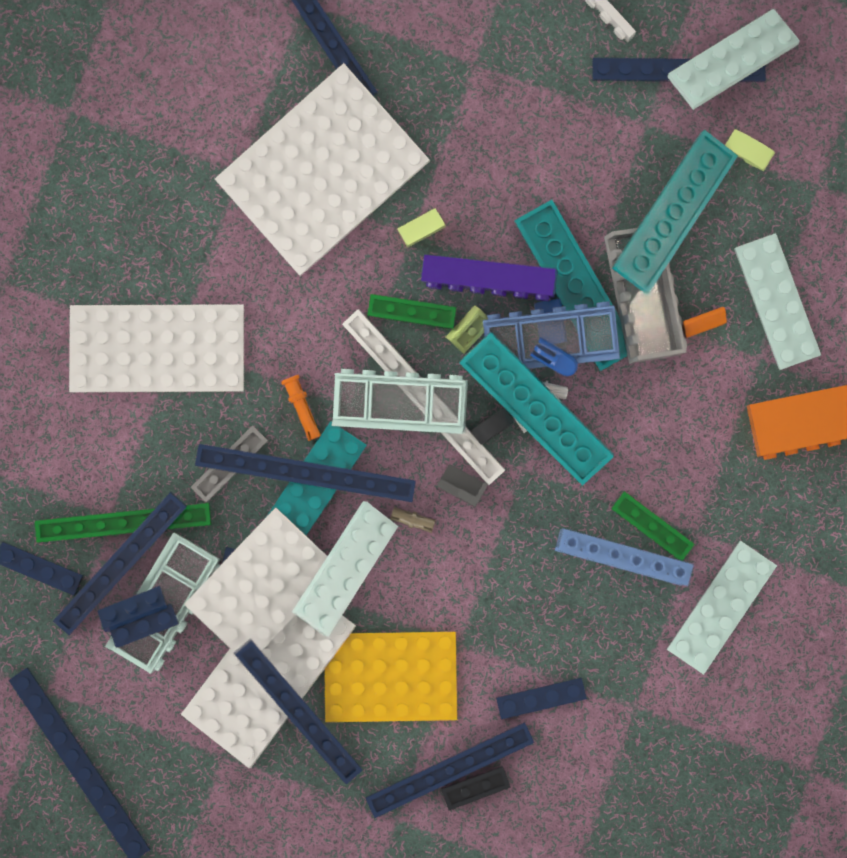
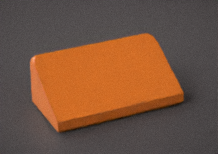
(704, 322)

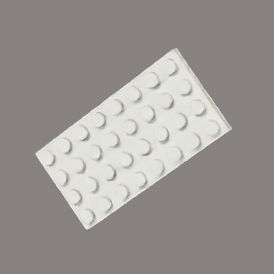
(156, 348)
(236, 707)

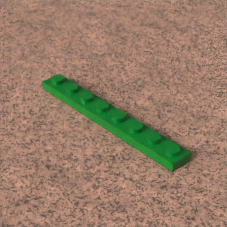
(114, 523)

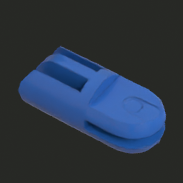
(559, 361)

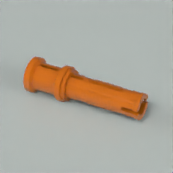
(298, 398)

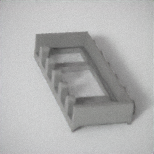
(648, 320)

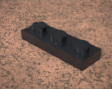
(475, 788)

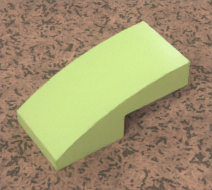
(750, 149)

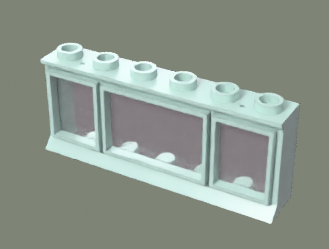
(400, 401)
(179, 573)

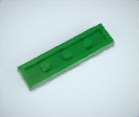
(411, 311)
(652, 526)

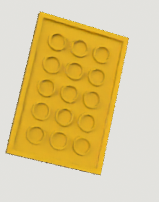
(393, 678)

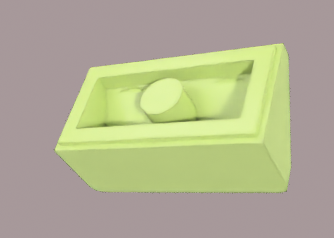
(421, 227)
(468, 329)

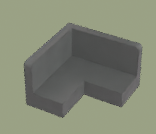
(462, 485)

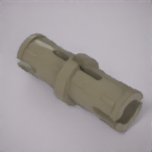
(412, 519)

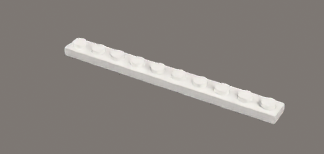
(391, 360)

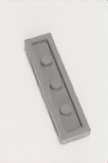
(215, 479)

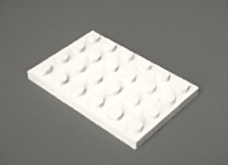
(258, 584)

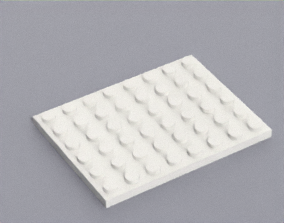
(322, 169)

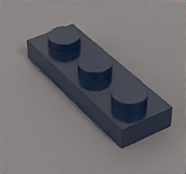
(132, 609)
(145, 627)

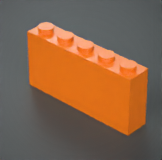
(799, 422)

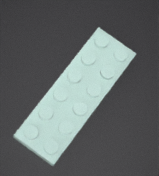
(733, 59)
(777, 301)
(345, 569)
(721, 607)

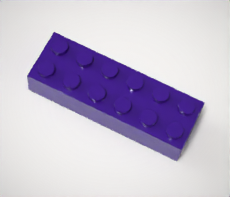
(489, 276)

